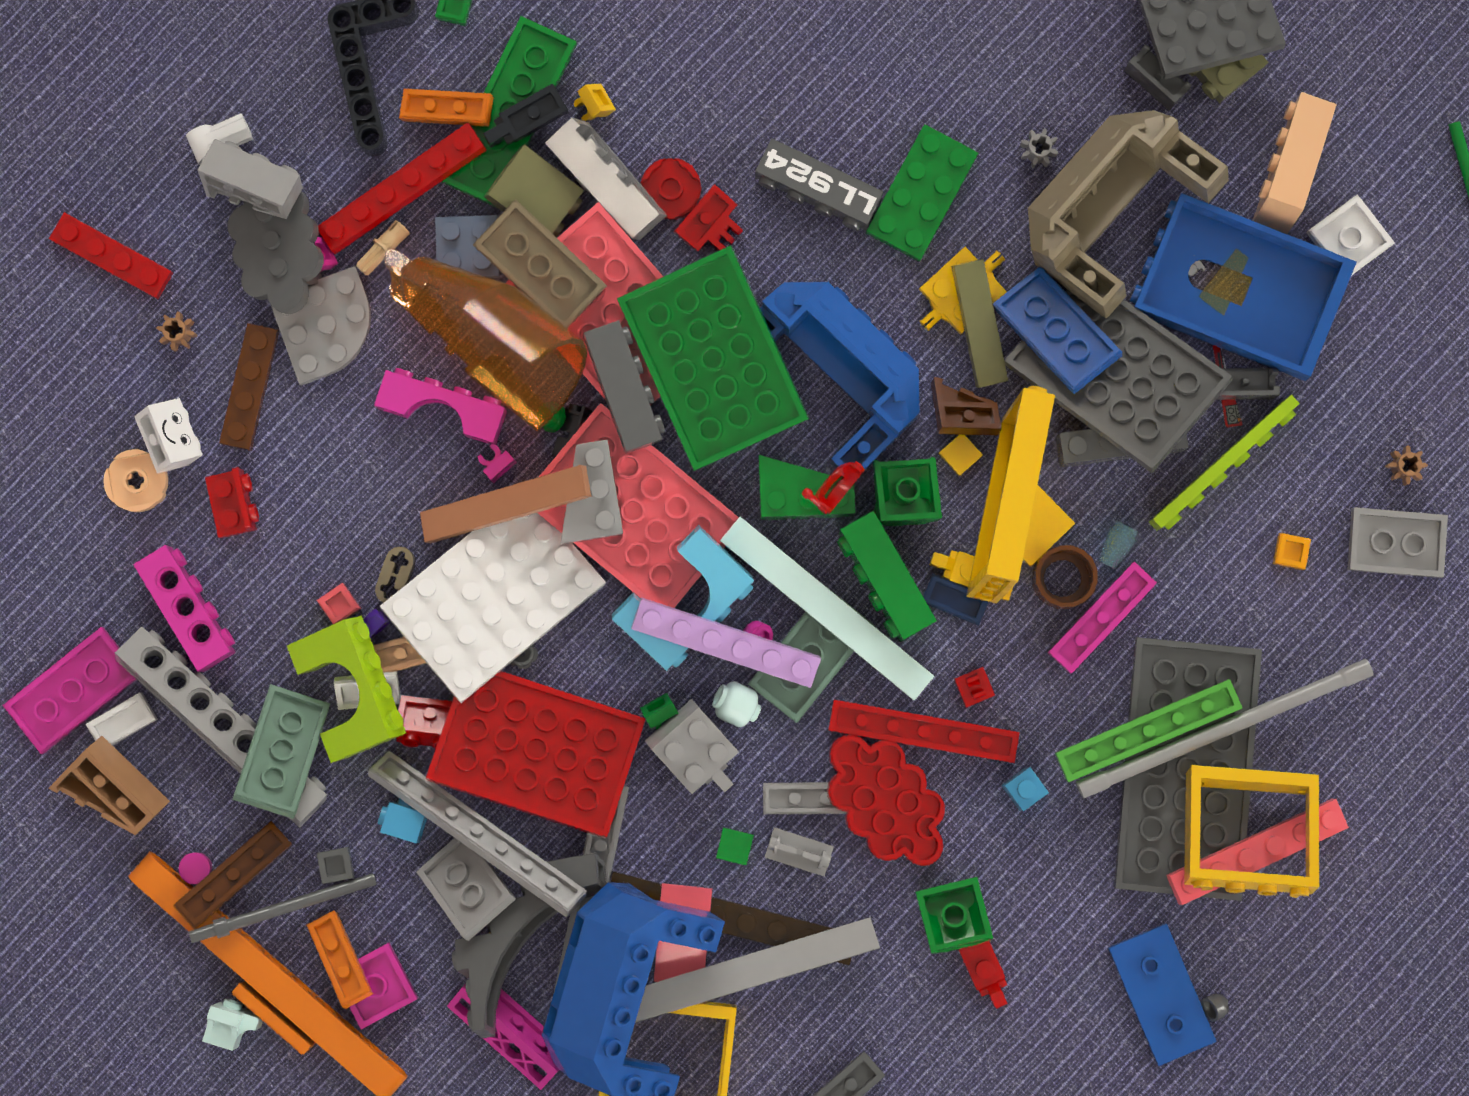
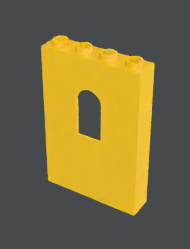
(1011, 495)

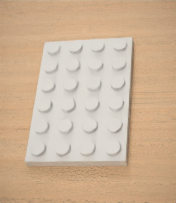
(491, 600)

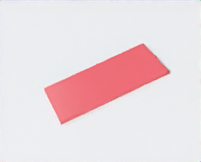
(678, 959)

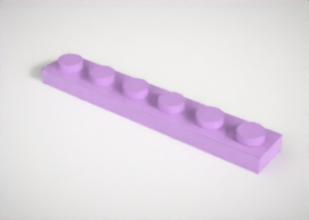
(726, 642)

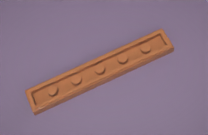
(505, 504)

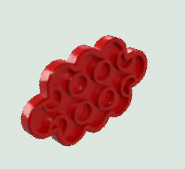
(886, 800)

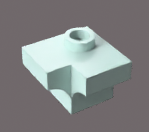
(228, 1023)

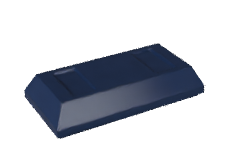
(952, 599)

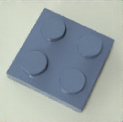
(456, 240)

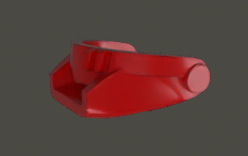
(849, 472)

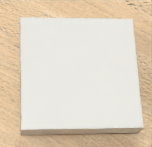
(1352, 233)

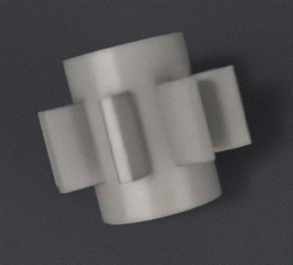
(1047, 149)

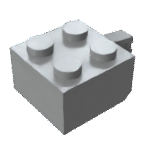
(693, 748)

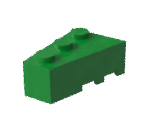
(782, 492)

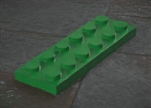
(528, 64)

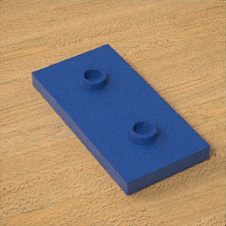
(1057, 330)
(1162, 994)

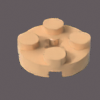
(127, 496)

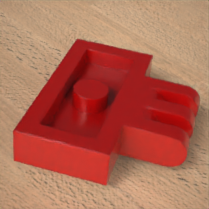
(709, 221)

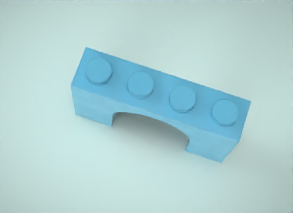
(726, 583)

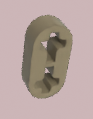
(388, 570)

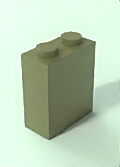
(537, 188)

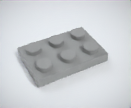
(1397, 542)
(465, 887)

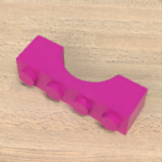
(403, 395)

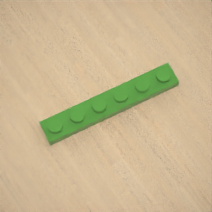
(1148, 730)

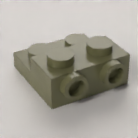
(1225, 79)

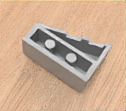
(249, 179)
(600, 513)

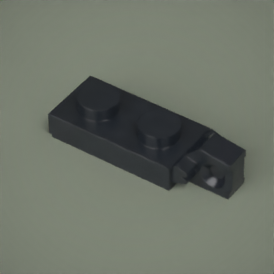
(527, 117)

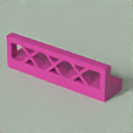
(515, 1027)

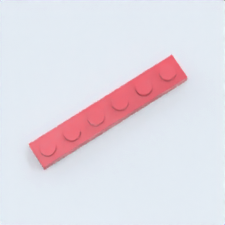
(1262, 848)

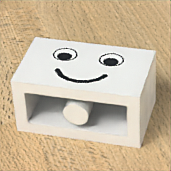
(168, 435)

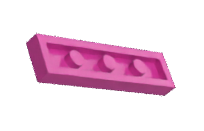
(1102, 617)

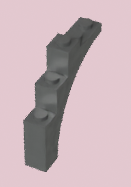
(489, 956)

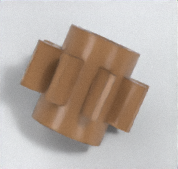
(172, 324)
(1414, 468)

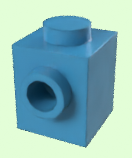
(402, 821)

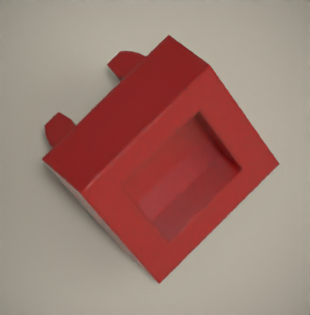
(974, 687)

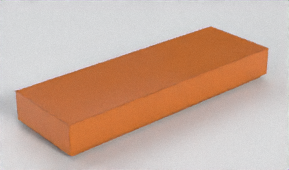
(446, 107)
(339, 959)
(273, 1017)

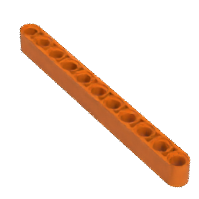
(277, 985)

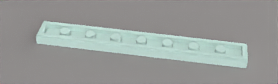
(827, 608)

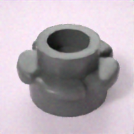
(525, 661)

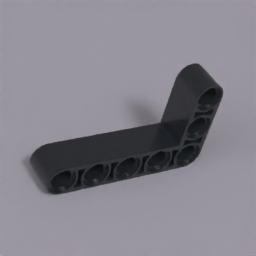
(359, 64)

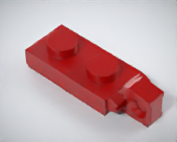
(985, 972)

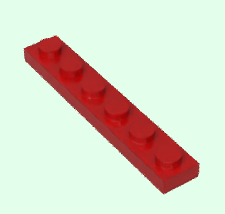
(401, 188)
(924, 731)

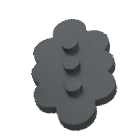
(276, 254)

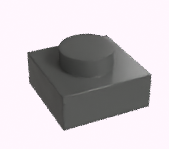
(335, 865)

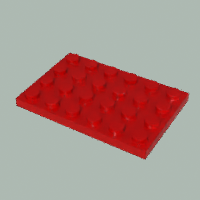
(538, 752)

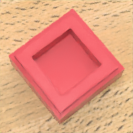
(339, 604)

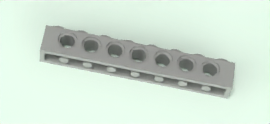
(146, 644)

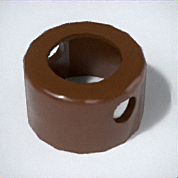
(1085, 566)

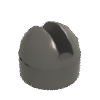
(1215, 1006)

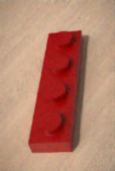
(111, 255)

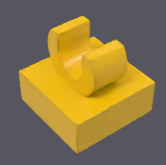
(595, 100)

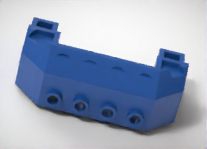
(854, 357)

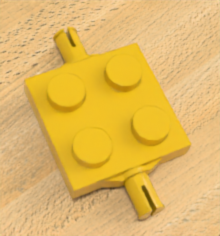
(942, 292)

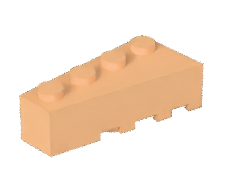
(1294, 163)

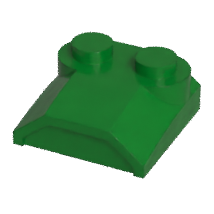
(906, 492)
(954, 916)

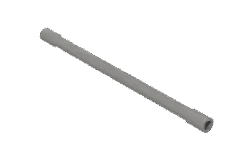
(1344, 677)

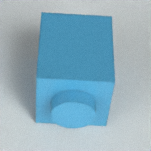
(1025, 788)

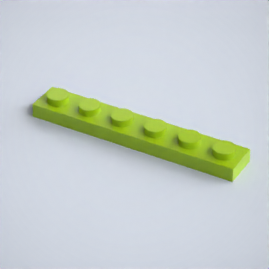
(1215, 473)

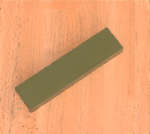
(979, 323)

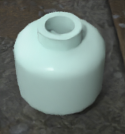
(736, 704)

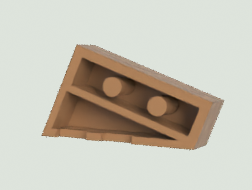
(111, 786)

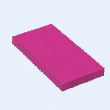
(69, 691)

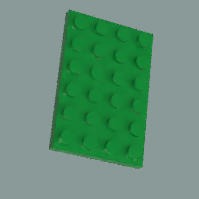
(713, 358)

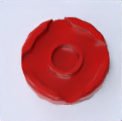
(673, 186)

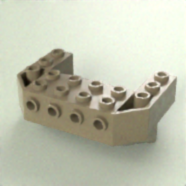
(1098, 188)

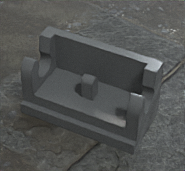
(1147, 72)
(1251, 384)

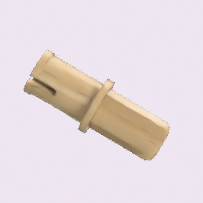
(387, 241)

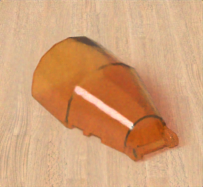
(496, 330)

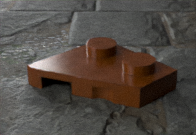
(964, 411)

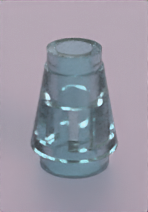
(1118, 544)

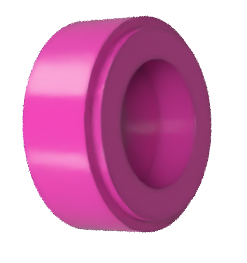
(194, 867)

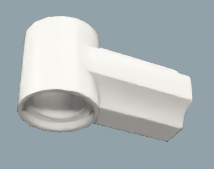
(232, 130)

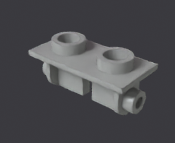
(799, 851)

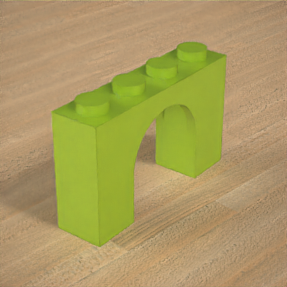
(376, 713)

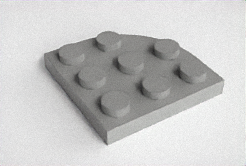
(329, 326)

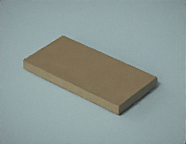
(539, 264)

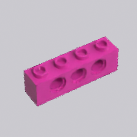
(153, 572)

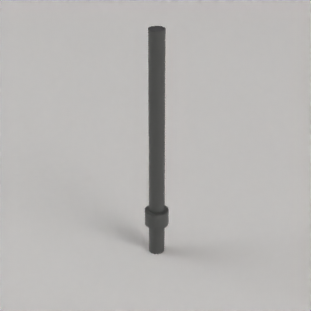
(221, 927)

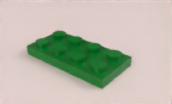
(922, 193)

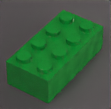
(886, 576)

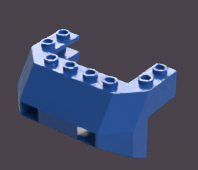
(605, 985)

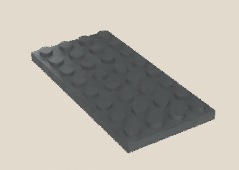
(1154, 800)

